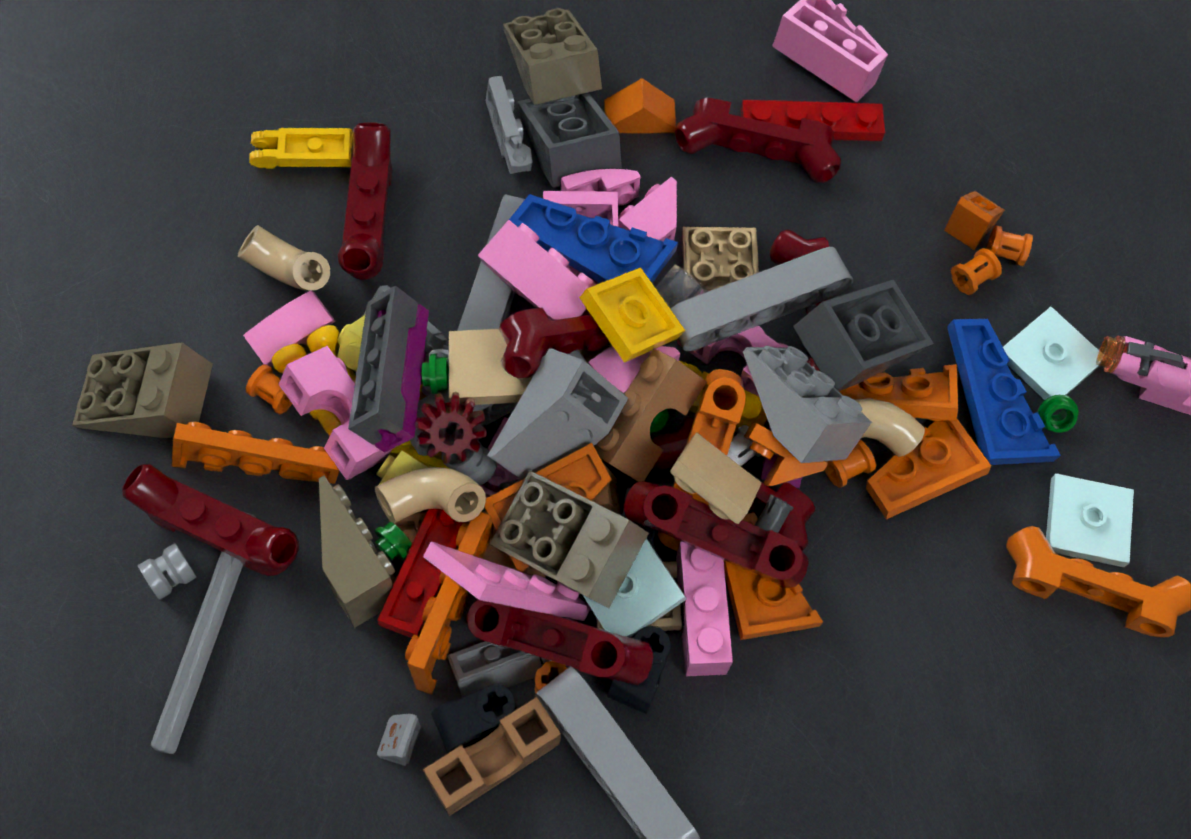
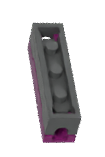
(389, 370)

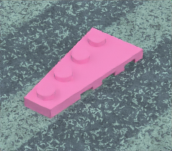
(505, 585)

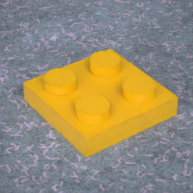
(632, 314)

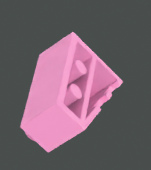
(831, 46)
(535, 273)

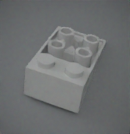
(804, 405)
(557, 415)

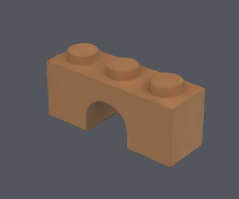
(657, 386)
(508, 749)

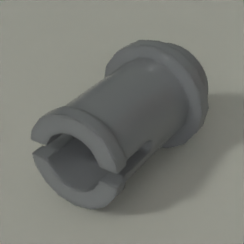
(773, 514)

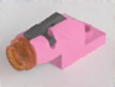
(1160, 373)

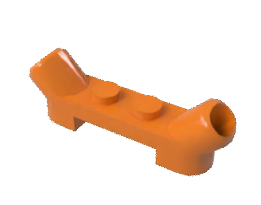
(715, 421)
(1043, 571)

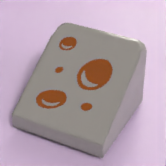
(399, 738)

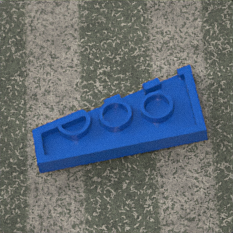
(593, 243)
(998, 410)

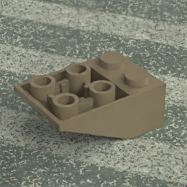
(553, 56)
(143, 390)
(569, 538)
(349, 561)

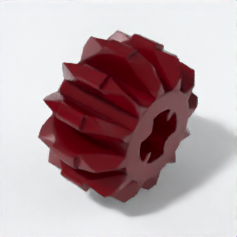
(464, 435)

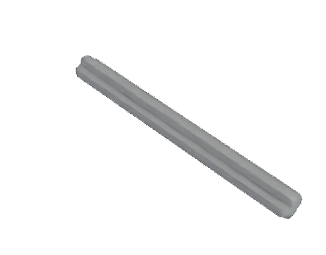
(197, 654)

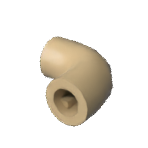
(284, 261)
(891, 426)
(431, 489)

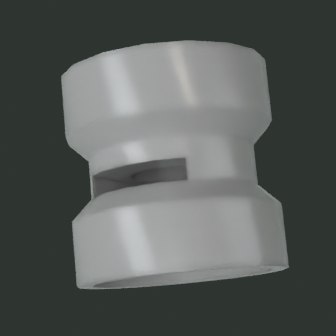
(477, 466)
(177, 571)

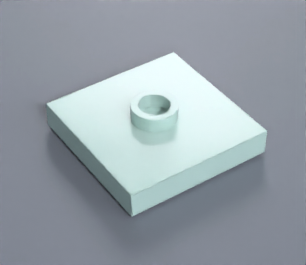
(1051, 355)
(1090, 520)
(643, 596)

